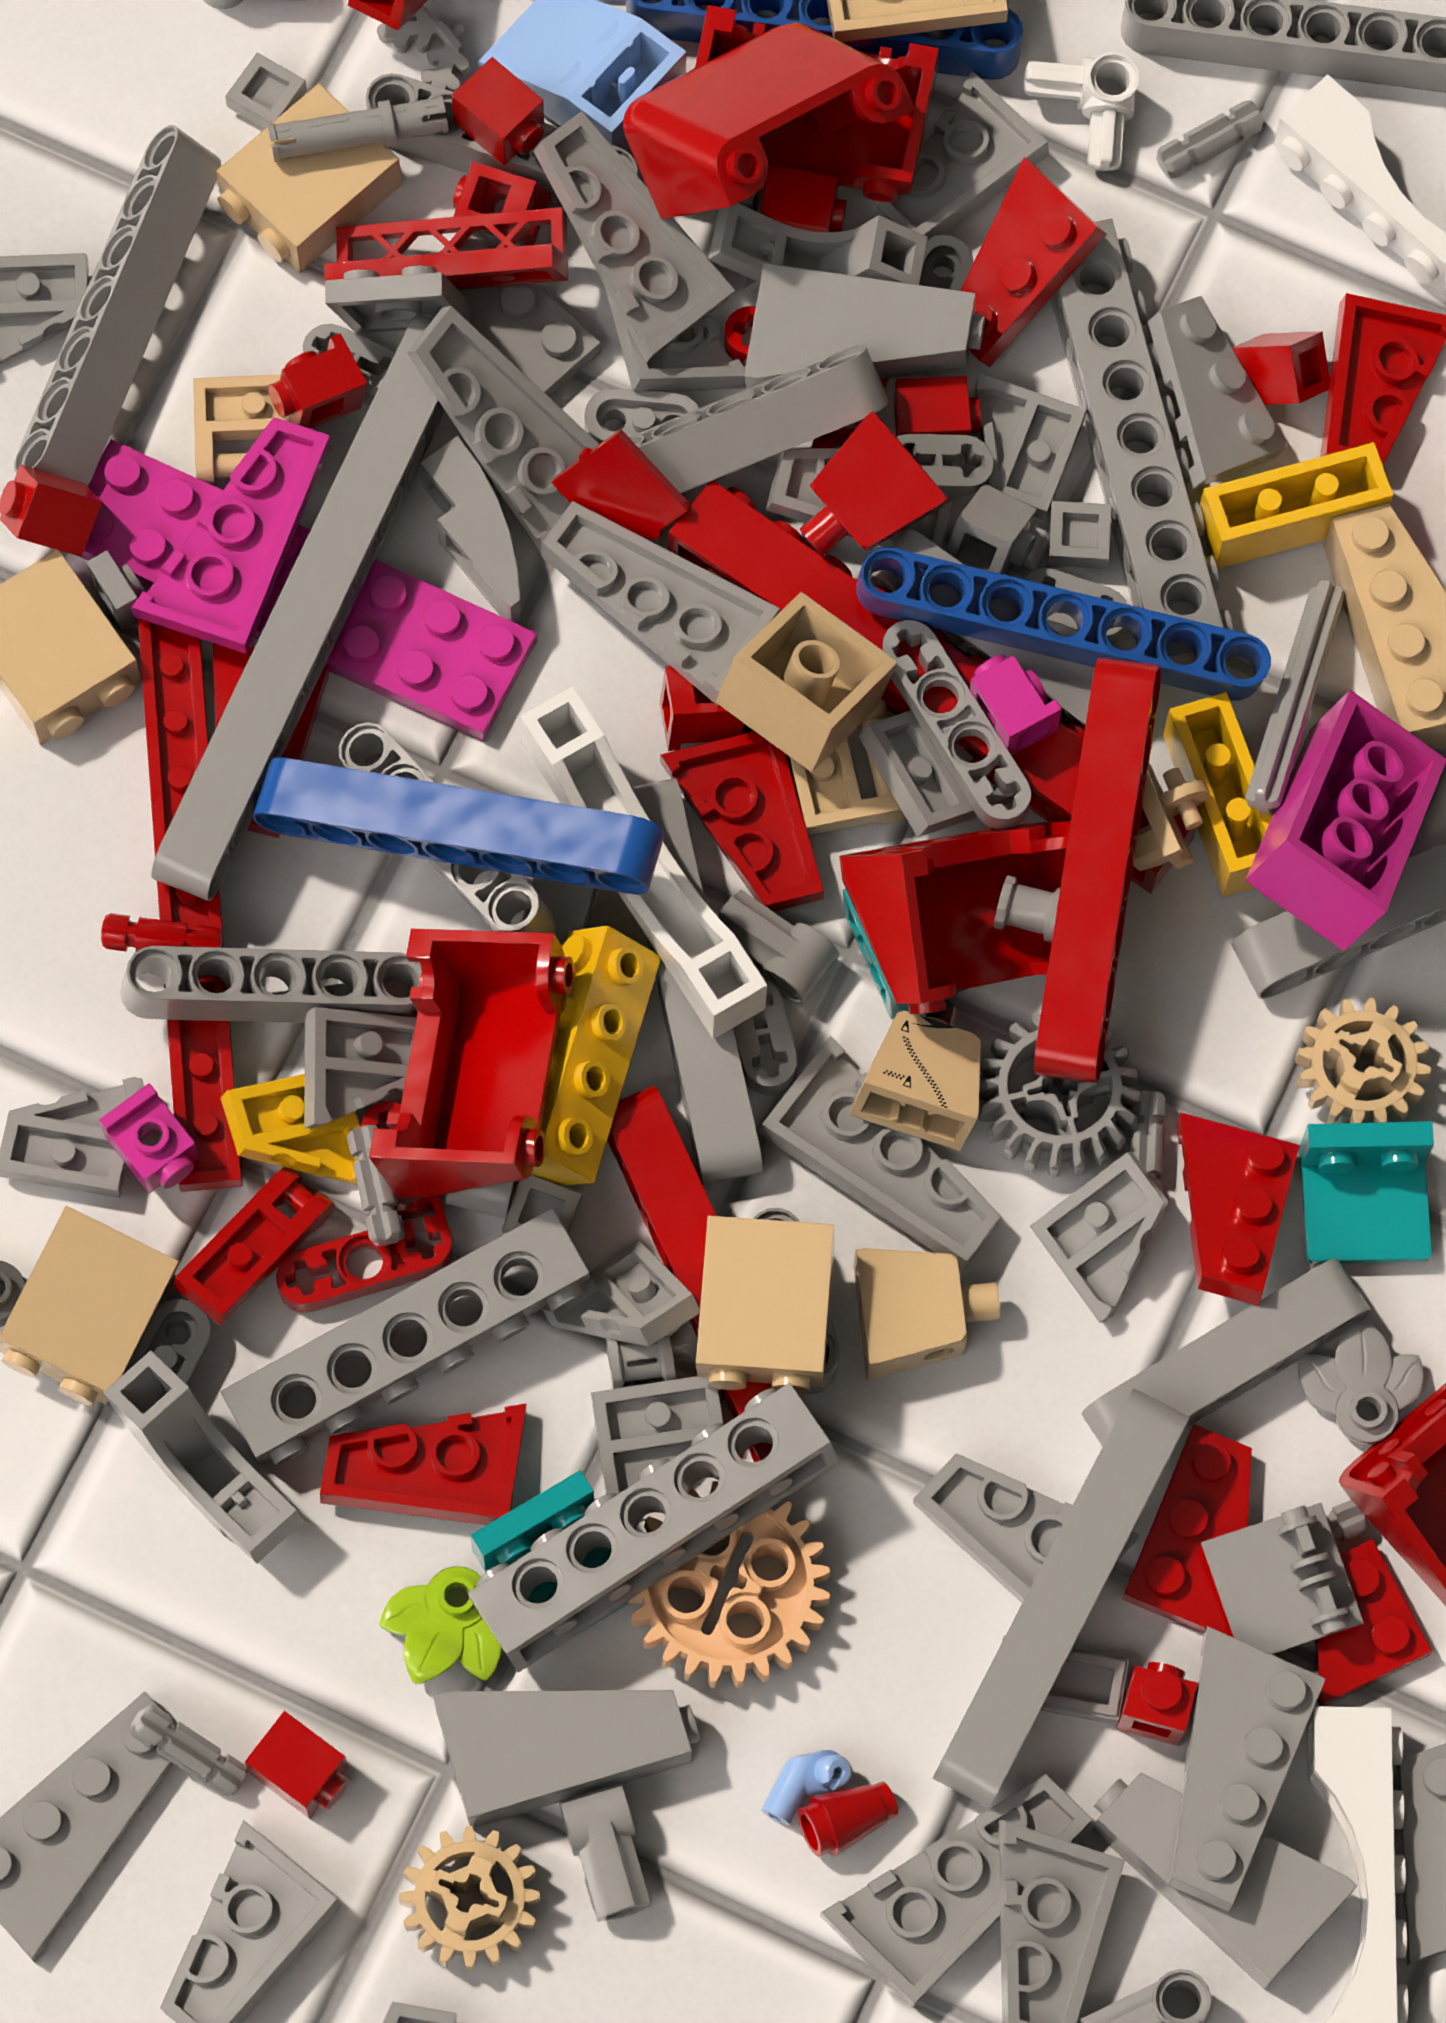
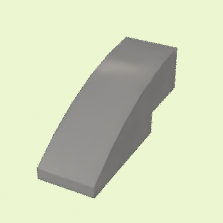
(473, 525)

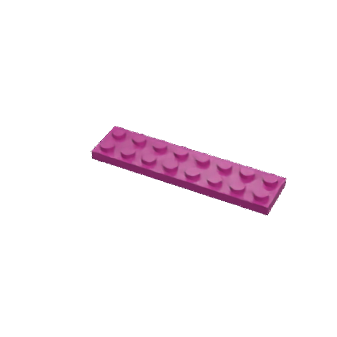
(399, 635)

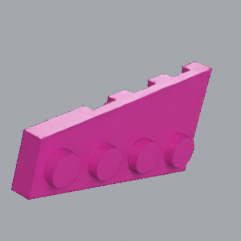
(235, 553)

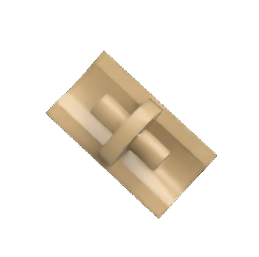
(1163, 838)

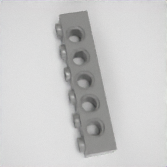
(259, 1396)
(642, 1559)

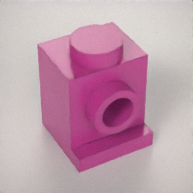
(1014, 703)
(135, 1120)

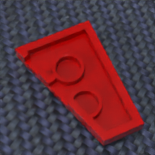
(752, 813)
(430, 1471)

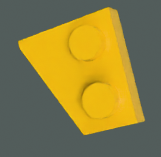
(269, 1128)

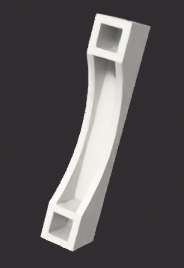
(1335, 145)
(675, 918)
(1353, 1774)

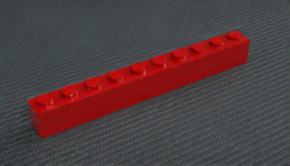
(773, 563)

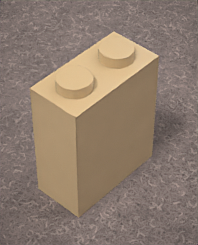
(305, 197)
(59, 650)
(765, 1303)
(84, 1307)

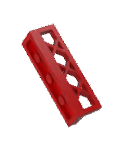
(464, 269)

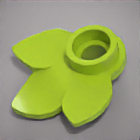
(441, 1633)

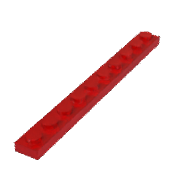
(197, 1048)

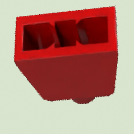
(870, 490)

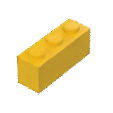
(1290, 504)
(1211, 748)

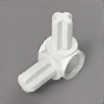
(1105, 111)

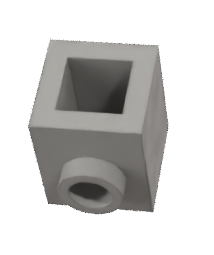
(993, 532)

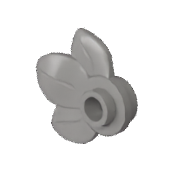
(1362, 1374)

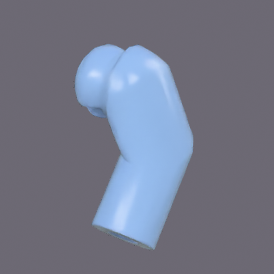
(803, 1777)

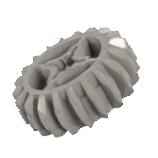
(1035, 1103)

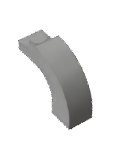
(873, 250)
(200, 1459)

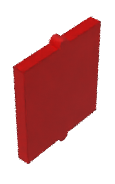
(622, 487)

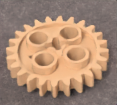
(778, 1604)

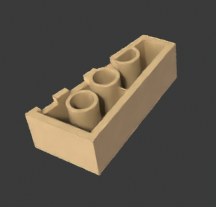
(1394, 616)

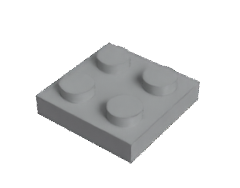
(390, 302)

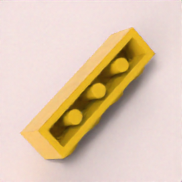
(593, 1049)

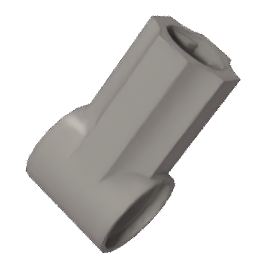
(785, 954)
(603, 1837)
(1147, 2003)

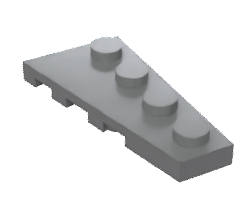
(645, 261)
(502, 417)
(658, 596)
(877, 1164)
(1239, 1751)
(71, 1826)
(943, 1900)

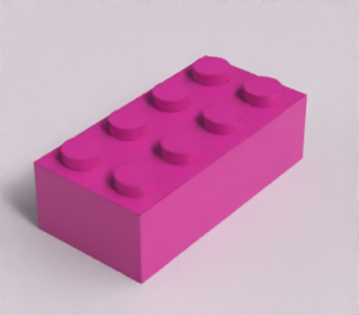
(1346, 821)

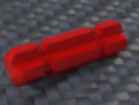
(120, 933)

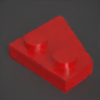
(1382, 1644)

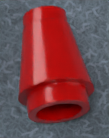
(845, 1817)

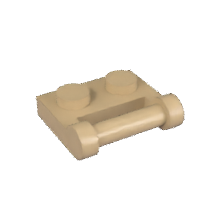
(229, 411)
(832, 795)

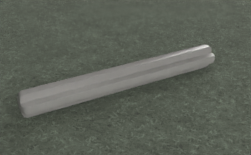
(1295, 697)

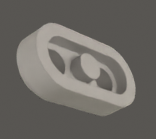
(635, 409)

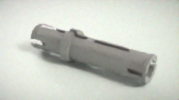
(359, 128)

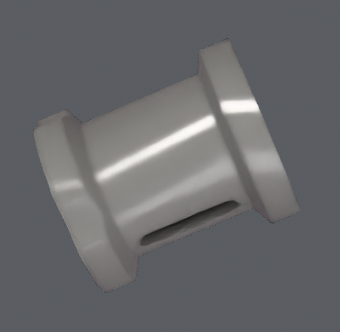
(1027, 908)
(639, 1362)

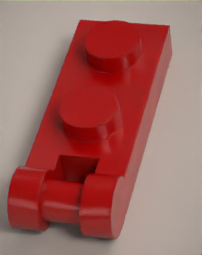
(252, 1245)

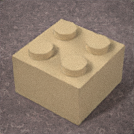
(806, 681)

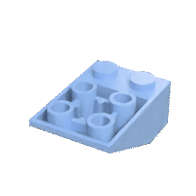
(587, 60)

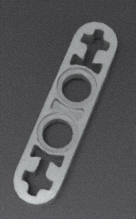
(961, 721)

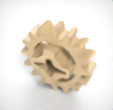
(1344, 1050)
(480, 1871)

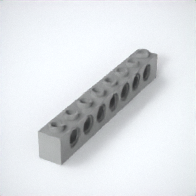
(1146, 418)

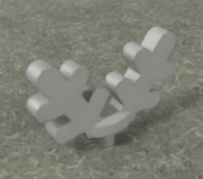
(424, 31)

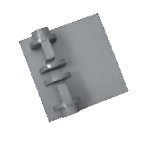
(1283, 1581)

